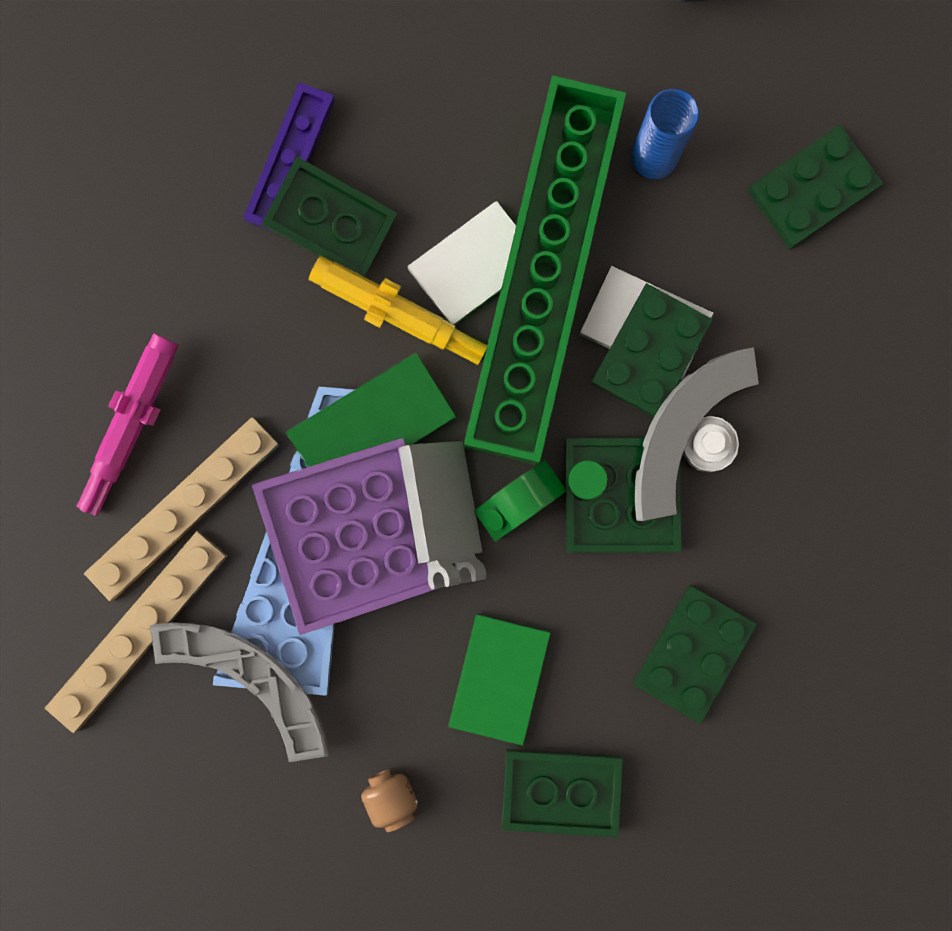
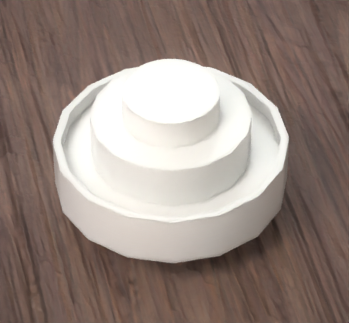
(711, 445)

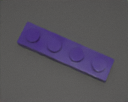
(296, 137)

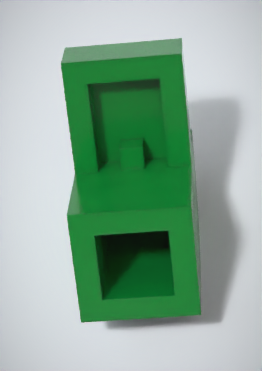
(520, 500)

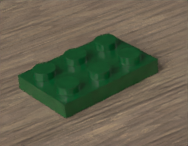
(814, 186)
(328, 217)
(651, 350)
(694, 654)
(562, 793)

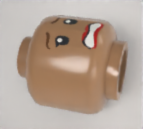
(389, 800)

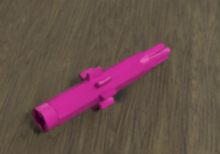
(132, 411)

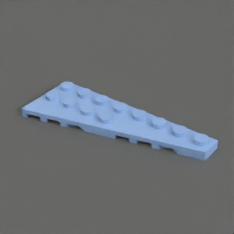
(266, 612)

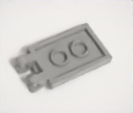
(442, 512)

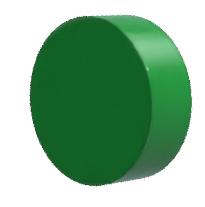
(587, 480)

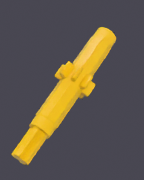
(386, 305)

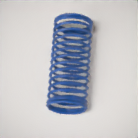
(659, 157)

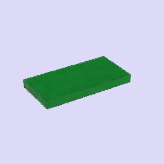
(388, 407)

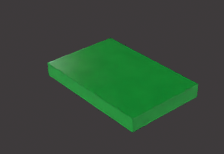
(499, 679)

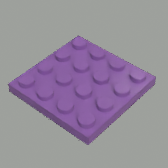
(343, 536)

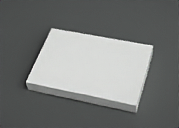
(467, 264)
(614, 304)

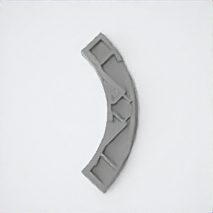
(675, 423)
(253, 669)

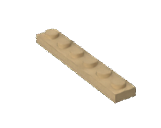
(181, 509)
(132, 634)

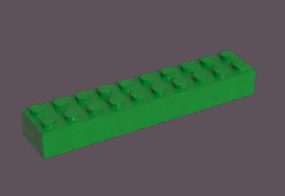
(544, 271)

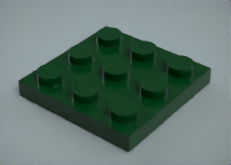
(610, 519)

